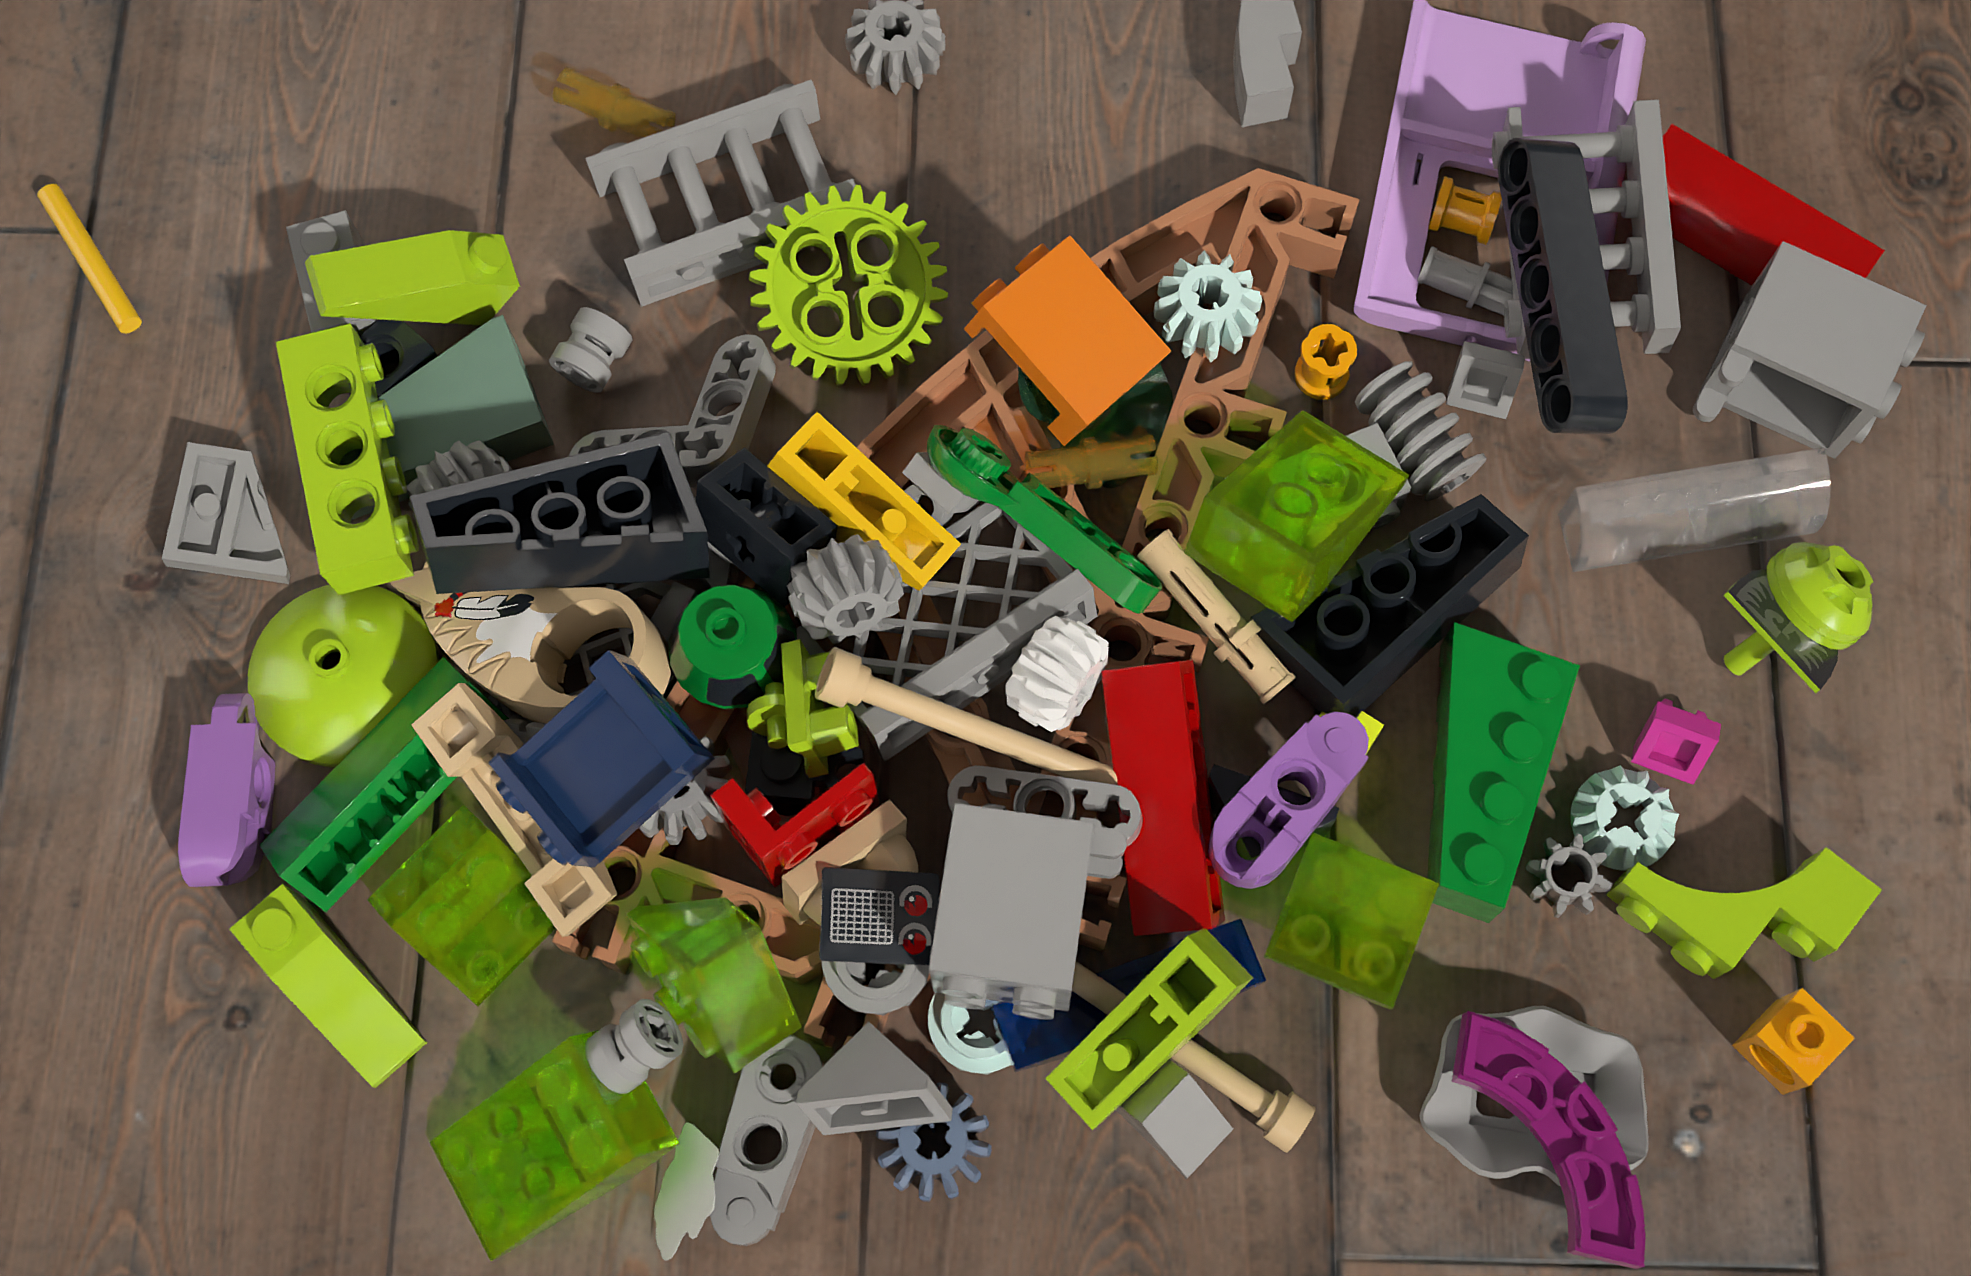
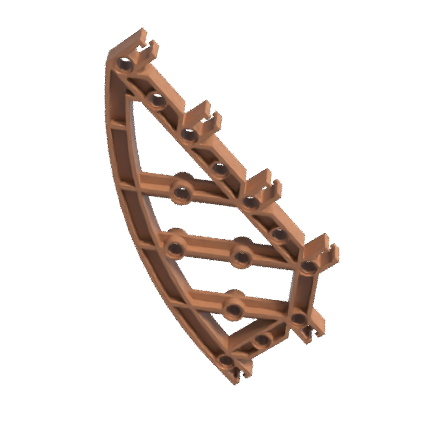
(983, 394)

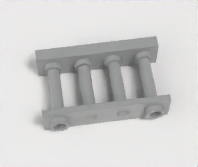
(1643, 200)
(715, 247)

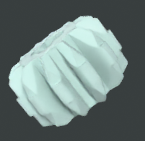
(1212, 284)

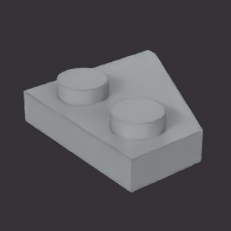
(223, 518)

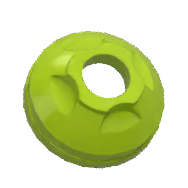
(1822, 592)

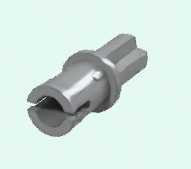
(1466, 281)

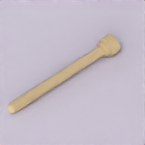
(848, 681)
(1279, 1115)

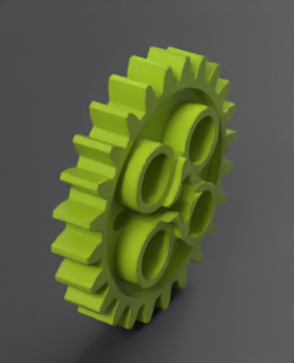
(903, 278)

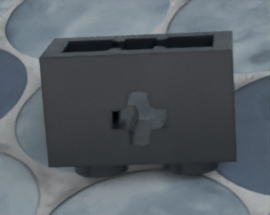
(760, 521)

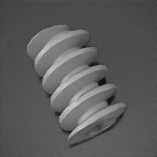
(1417, 433)

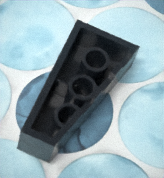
(567, 523)
(1394, 606)

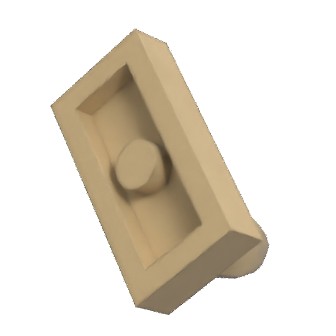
(870, 844)

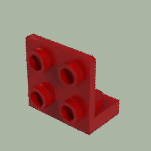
(782, 848)

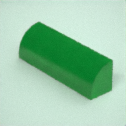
(365, 798)

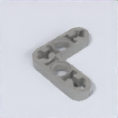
(708, 437)

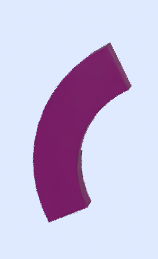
(1572, 1128)

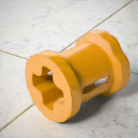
(1465, 211)
(1325, 362)

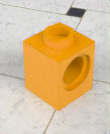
(1793, 1042)

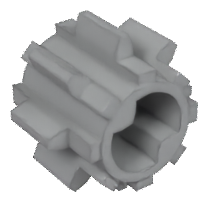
(1580, 893)

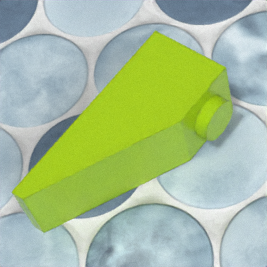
(417, 279)
(328, 984)
(1149, 1027)

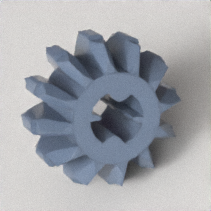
(944, 1167)

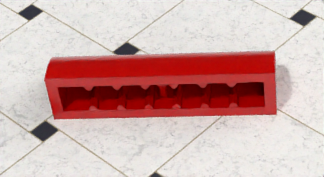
(1744, 218)
(1163, 764)

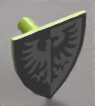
(1775, 632)

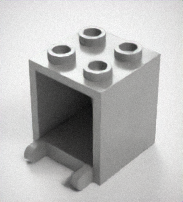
(1813, 352)
(1015, 907)

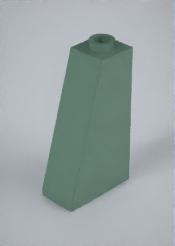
(468, 396)

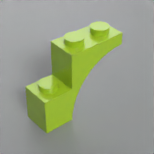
(1714, 930)

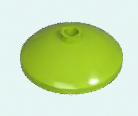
(328, 712)

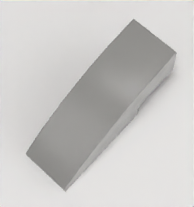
(1264, 47)

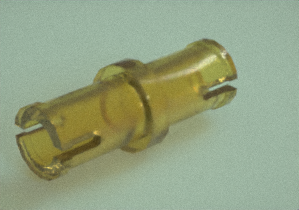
(611, 105)
(1093, 462)

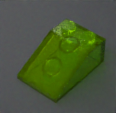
(1293, 514)

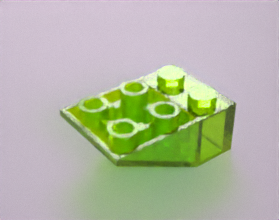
(548, 1147)

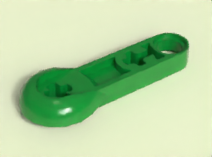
(982, 472)

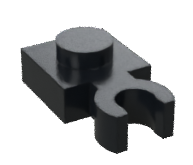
(782, 774)

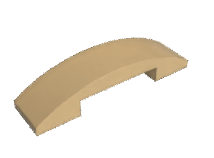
(463, 738)

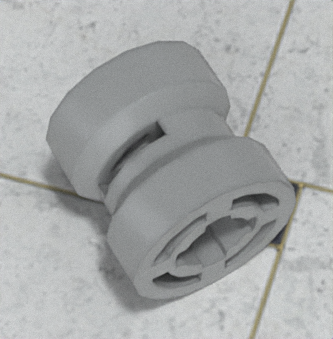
(590, 349)
(641, 1041)

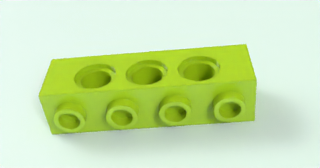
(314, 373)

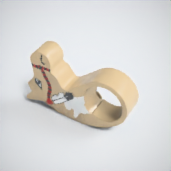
(521, 637)

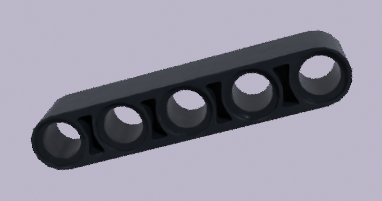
(1562, 287)

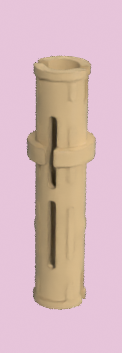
(1216, 617)

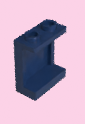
(601, 764)

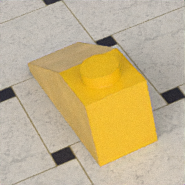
(863, 500)

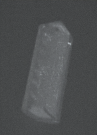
(1696, 509)

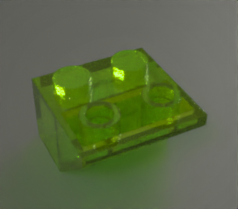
(465, 906)
(1351, 920)
(714, 977)

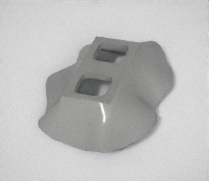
(1506, 1146)

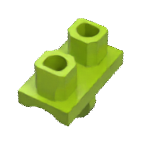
(796, 718)

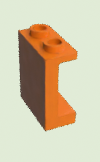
(1069, 333)

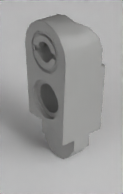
(751, 1194)

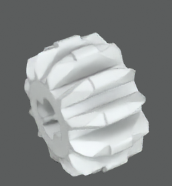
(1057, 673)

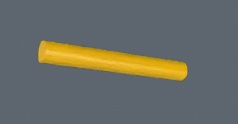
(89, 258)

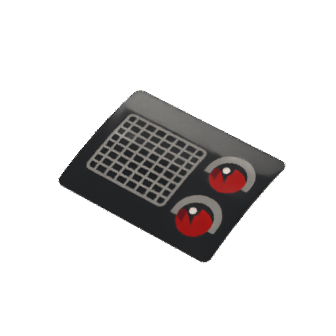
(878, 916)

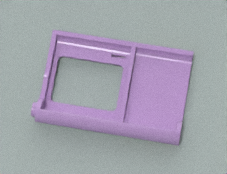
(1447, 104)

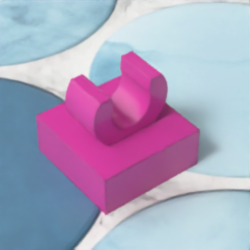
(1676, 742)

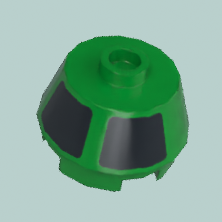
(730, 645)

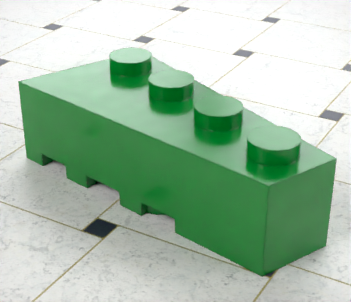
(1493, 750)

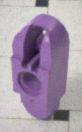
(1321, 757)
(225, 796)

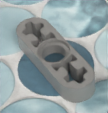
(1096, 794)

